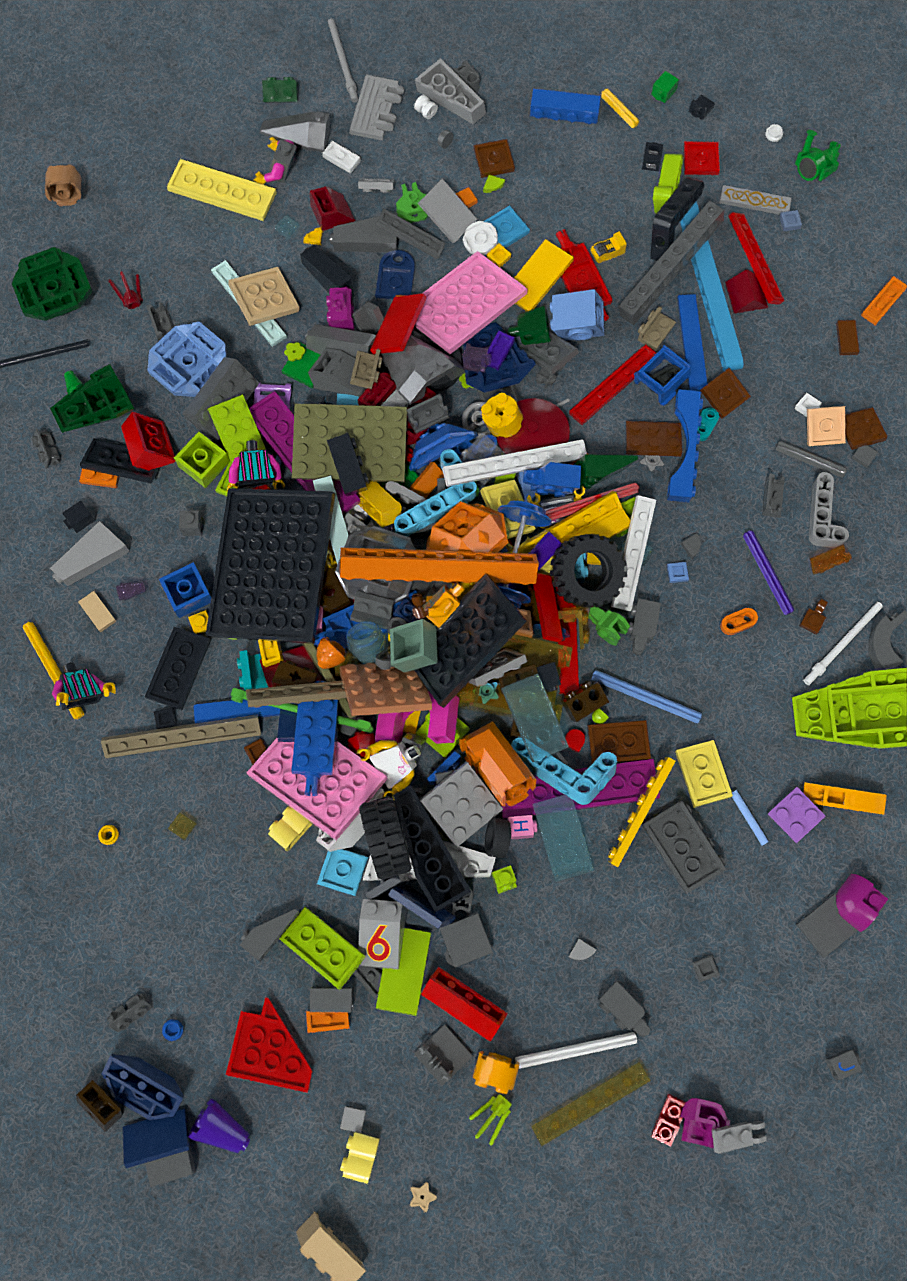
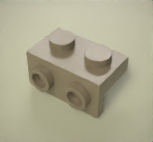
(364, 369)

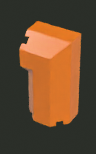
(498, 764)

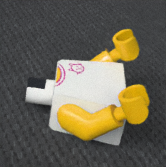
(393, 761)

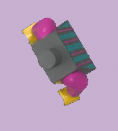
(280, 163)

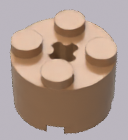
(63, 184)

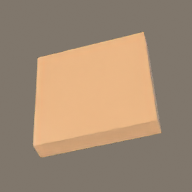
(826, 425)

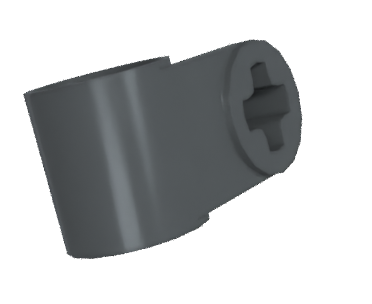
(468, 75)

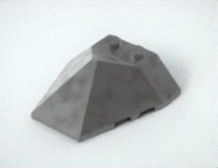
(419, 367)

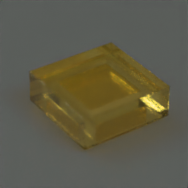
(182, 826)

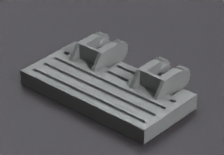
(375, 106)

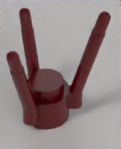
(131, 299)

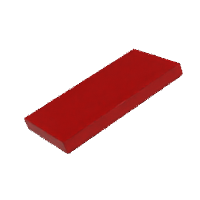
(398, 323)

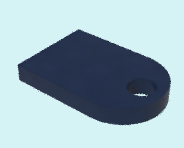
(395, 277)

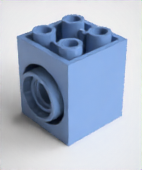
(577, 315)

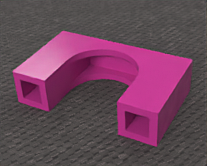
(441, 724)

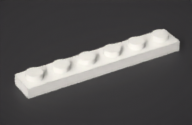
(634, 550)

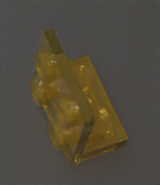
(570, 615)

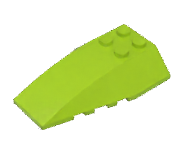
(857, 711)

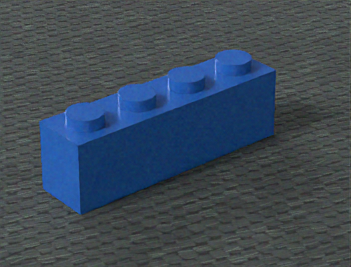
(565, 106)

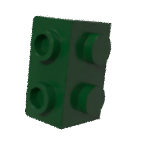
(279, 90)

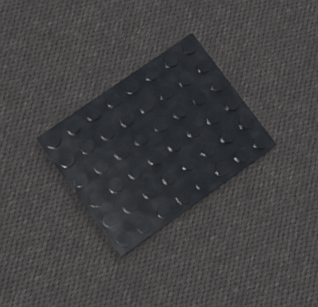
(271, 565)

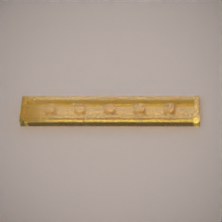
(590, 1103)

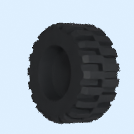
(611, 564)
(385, 837)

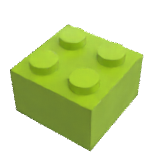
(202, 459)

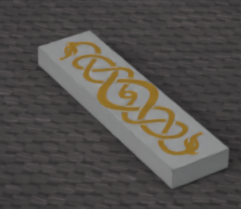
(754, 200)

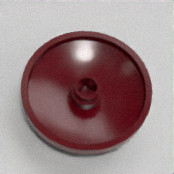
(541, 427)

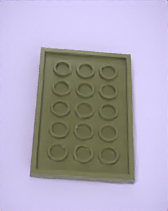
(376, 430)

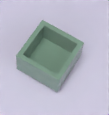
(413, 645)

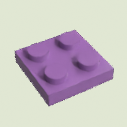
(796, 814)

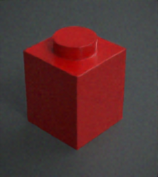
(359, 741)

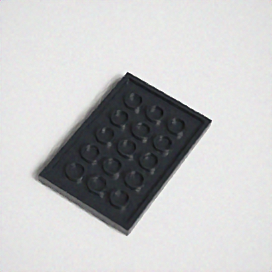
(470, 639)

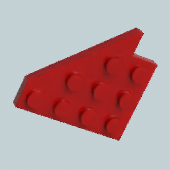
(267, 1052)

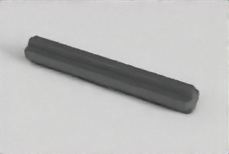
(811, 459)

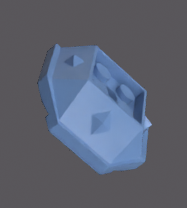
(184, 345)

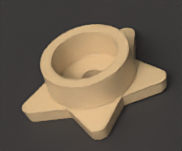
(428, 1196)

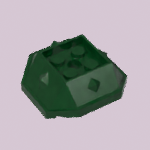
(50, 271)

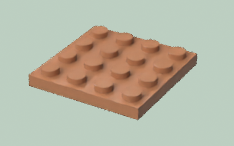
(383, 691)

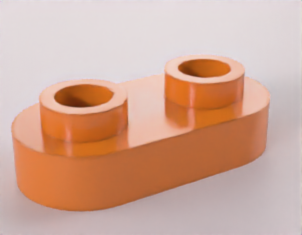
(738, 621)

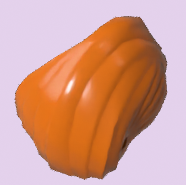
(330, 653)

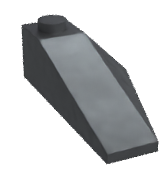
(306, 129)

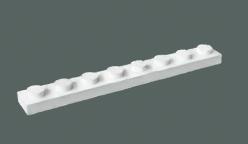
(513, 463)

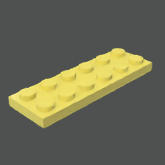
(221, 189)

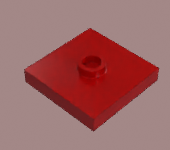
(701, 158)

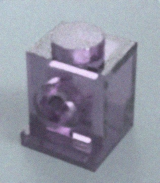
(476, 358)

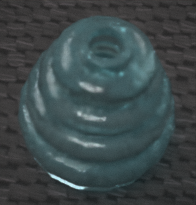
(365, 641)

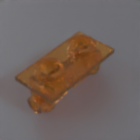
(829, 559)

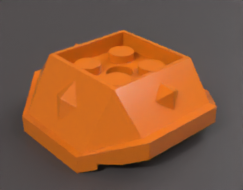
(469, 530)

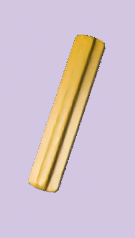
(620, 108)

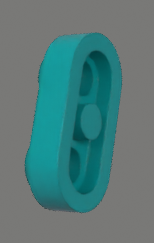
(708, 423)

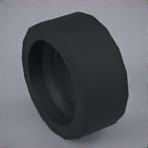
(497, 838)

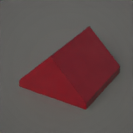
(745, 293)

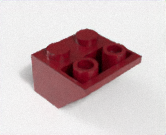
(330, 208)

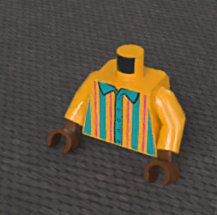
(437, 607)

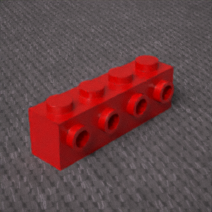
(460, 1003)

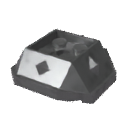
(378, 539)

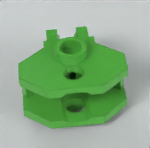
(409, 205)
(608, 624)

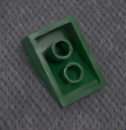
(601, 467)

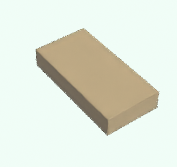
(97, 611)

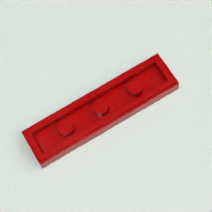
(547, 608)

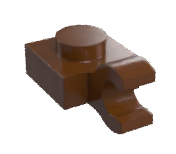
(813, 619)

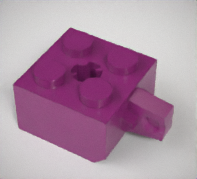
(340, 308)

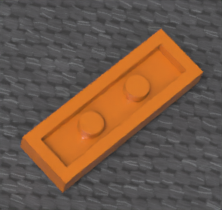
(884, 300)

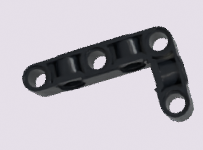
(672, 213)

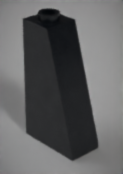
(325, 269)

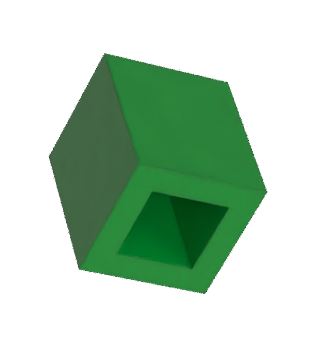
(665, 87)

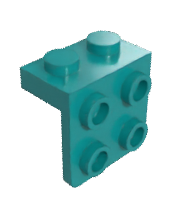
(252, 672)

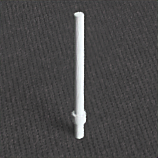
(819, 668)

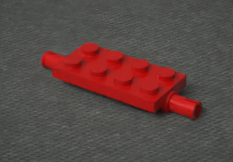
(582, 272)

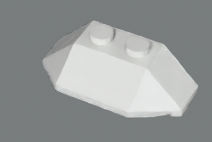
(350, 835)

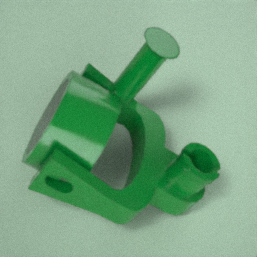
(814, 162)

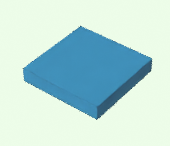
(508, 226)

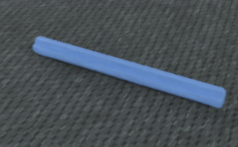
(646, 696)

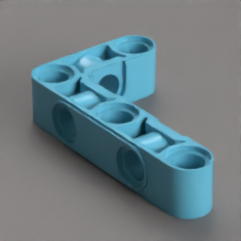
(422, 514)
(567, 779)

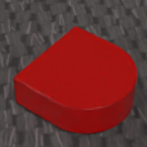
(575, 739)

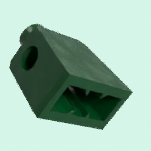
(532, 327)

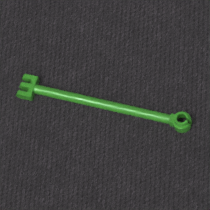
(239, 695)

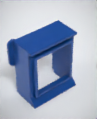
(667, 392)

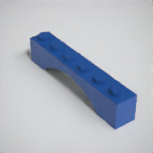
(687, 411)

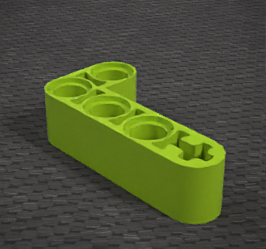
(668, 180)

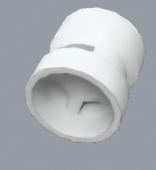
(426, 107)

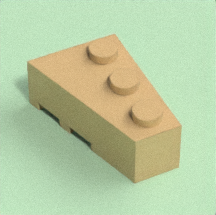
(328, 1251)

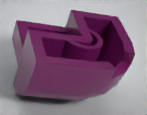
(859, 902)
(700, 1119)

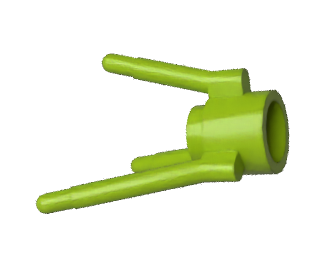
(500, 1107)

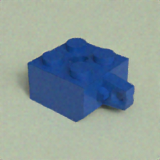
(554, 479)

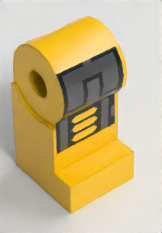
(609, 248)

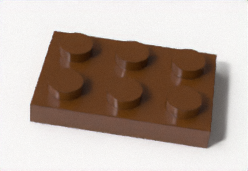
(653, 438)
(624, 739)

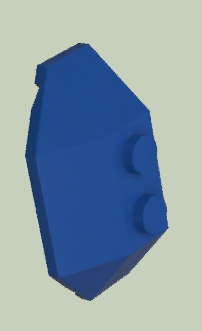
(433, 444)

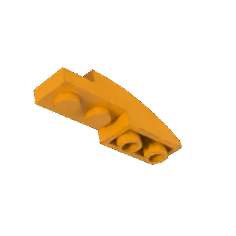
(845, 798)

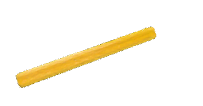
(47, 660)

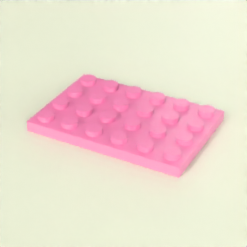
(467, 301)
(337, 795)

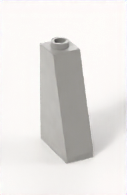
(89, 554)

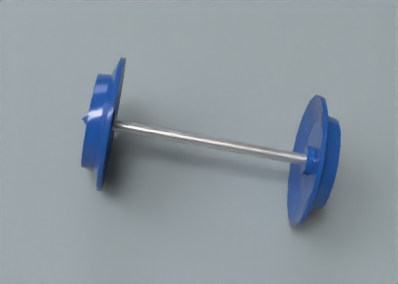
(524, 514)

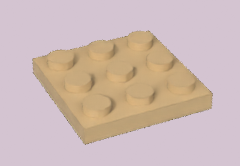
(263, 296)

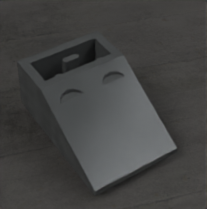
(334, 373)

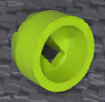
(599, 716)

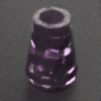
(129, 590)

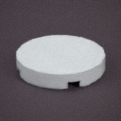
(480, 237)

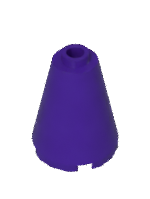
(219, 1129)

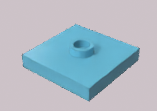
(342, 871)

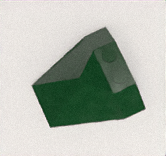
(94, 402)

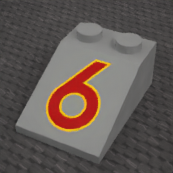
(381, 933)

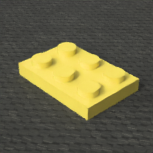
(501, 494)
(703, 773)

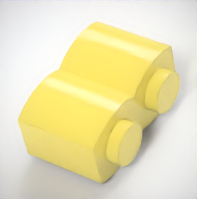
(289, 828)
(360, 1157)

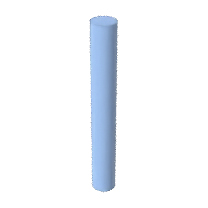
(749, 818)

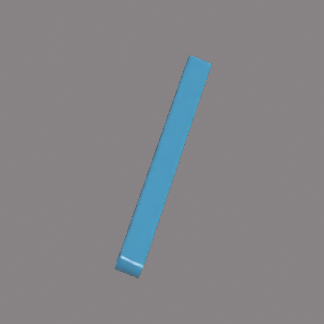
(715, 302)

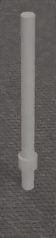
(350, 84)

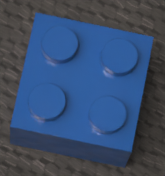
(185, 590)

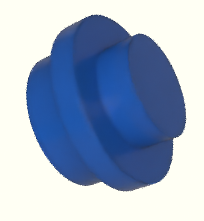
(172, 1030)

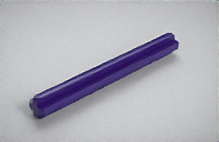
(768, 572)

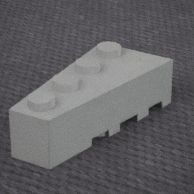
(450, 91)

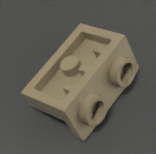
(656, 329)

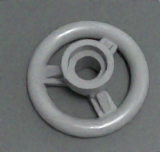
(475, 415)

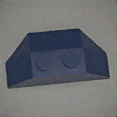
(142, 1087)

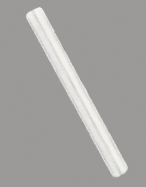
(576, 1050)

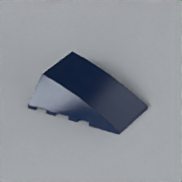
(512, 370)

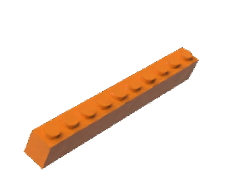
(437, 565)

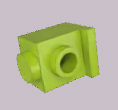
(504, 879)

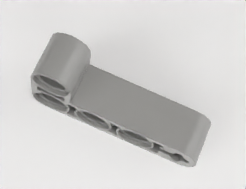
(825, 510)

